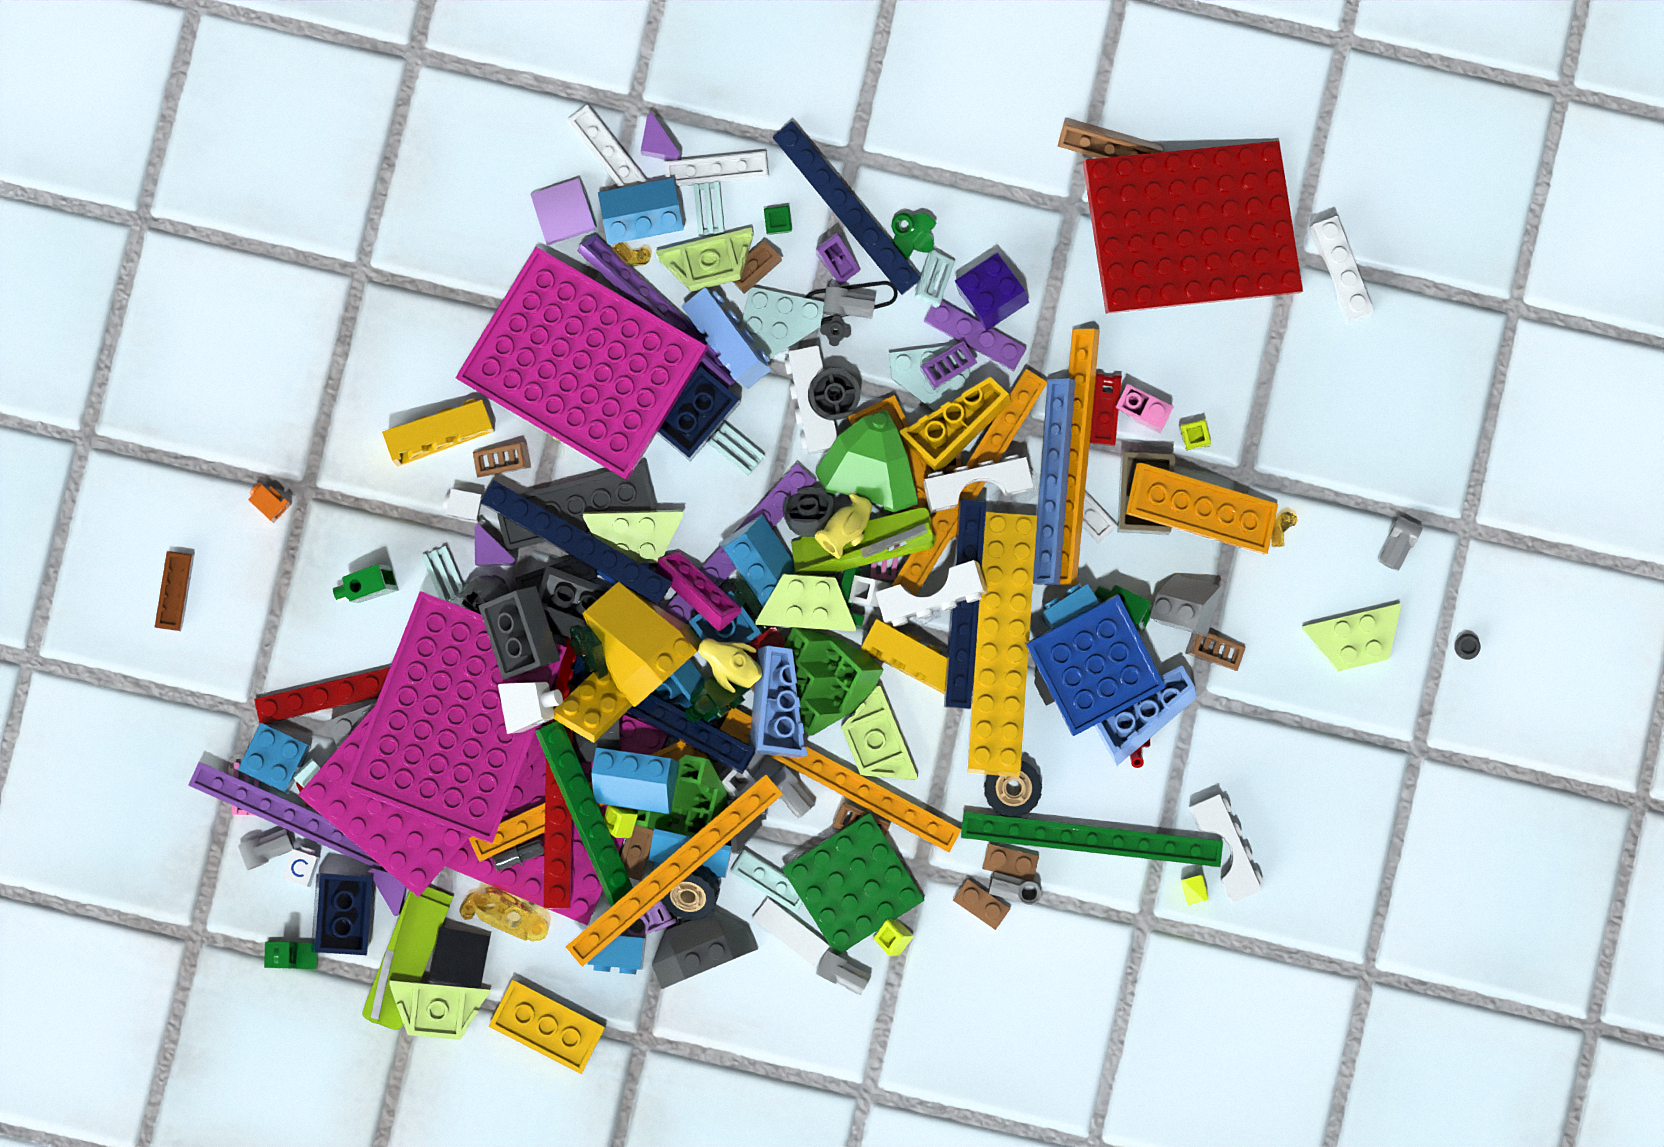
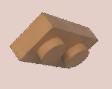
(757, 265)
(636, 852)
(1010, 862)
(981, 904)

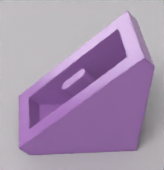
(656, 141)
(837, 259)
(489, 551)
(391, 890)

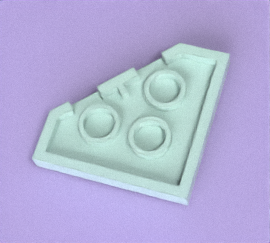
(779, 319)
(907, 373)

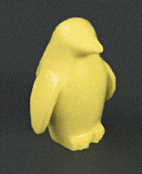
(845, 526)
(731, 663)

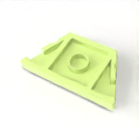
(708, 260)
(636, 534)
(806, 603)
(1356, 638)
(877, 741)
(436, 1008)

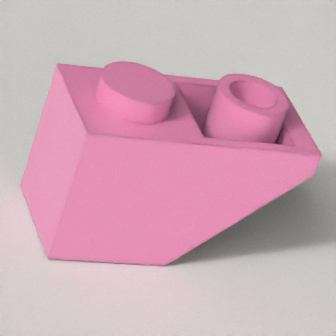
(1144, 408)

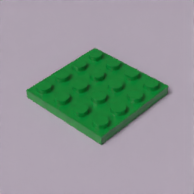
(852, 883)

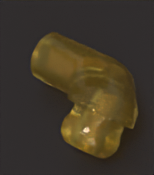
(632, 257)
(1281, 524)
(467, 908)

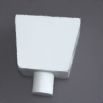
(527, 704)

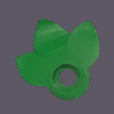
(916, 236)

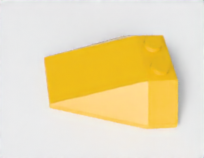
(639, 641)

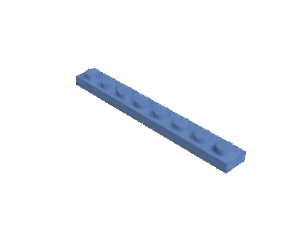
(1053, 481)

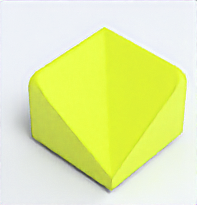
(1195, 435)
(620, 821)
(1194, 889)
(893, 937)

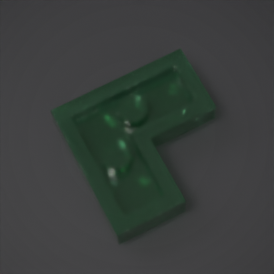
(746, 597)
(590, 648)

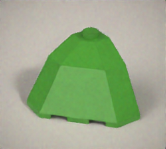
(870, 464)
(829, 677)
(696, 799)

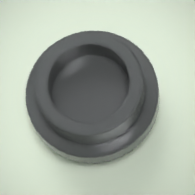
(1467, 646)

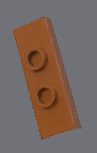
(173, 591)

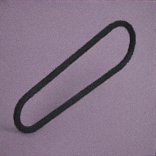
(861, 286)

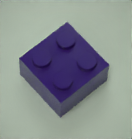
(991, 291)

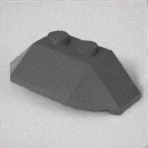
(700, 947)

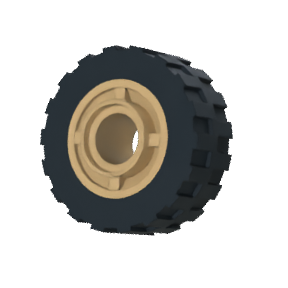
(1015, 805)
(694, 895)

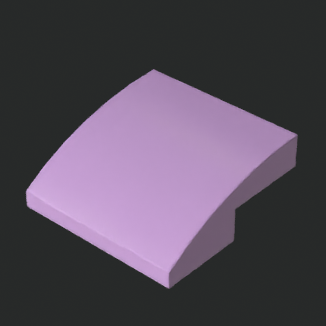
(562, 211)

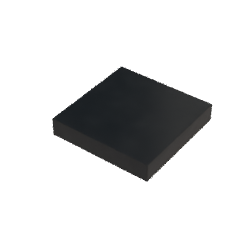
(459, 957)

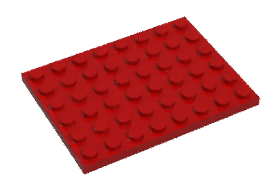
(1192, 227)

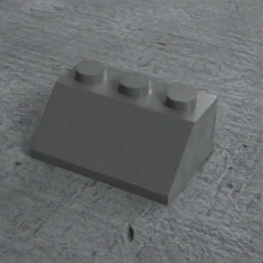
(566, 598)
(519, 632)

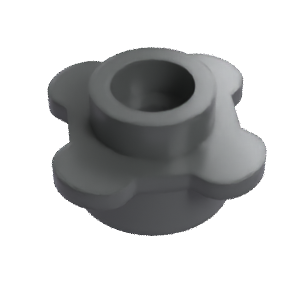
(835, 338)

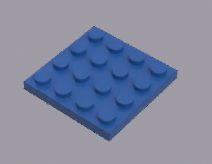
(1095, 665)

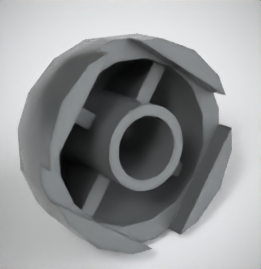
(836, 381)
(808, 511)
(482, 590)

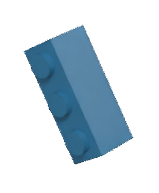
(640, 211)
(758, 557)
(679, 687)
(634, 780)
(667, 843)

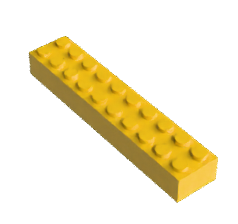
(1001, 646)

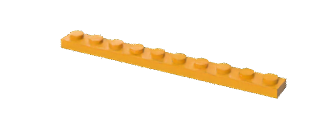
(1082, 370)
(990, 448)
(856, 788)
(532, 822)
(674, 870)

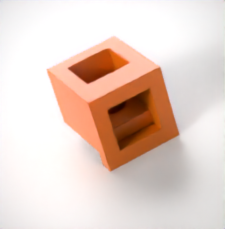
(268, 502)

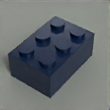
(697, 414)
(341, 914)

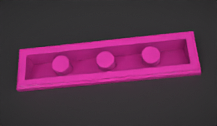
(698, 590)

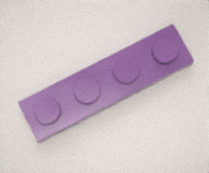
(966, 329)

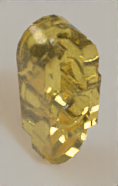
(529, 927)

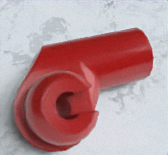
(1137, 757)

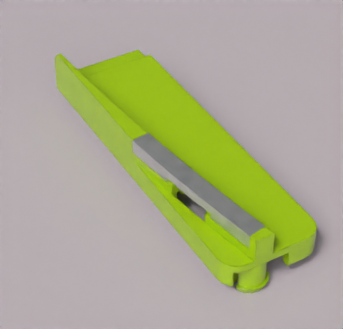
(880, 534)
(406, 953)

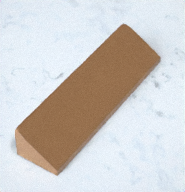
(1102, 142)

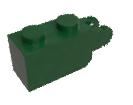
(714, 700)

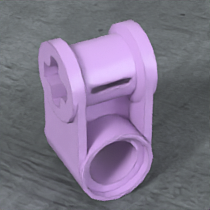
(653, 920)

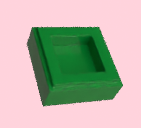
(777, 220)

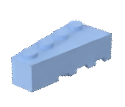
(727, 338)
(775, 712)
(1138, 723)

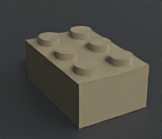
(1130, 523)

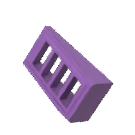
(930, 376)

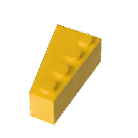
(953, 426)
(437, 432)
(906, 654)

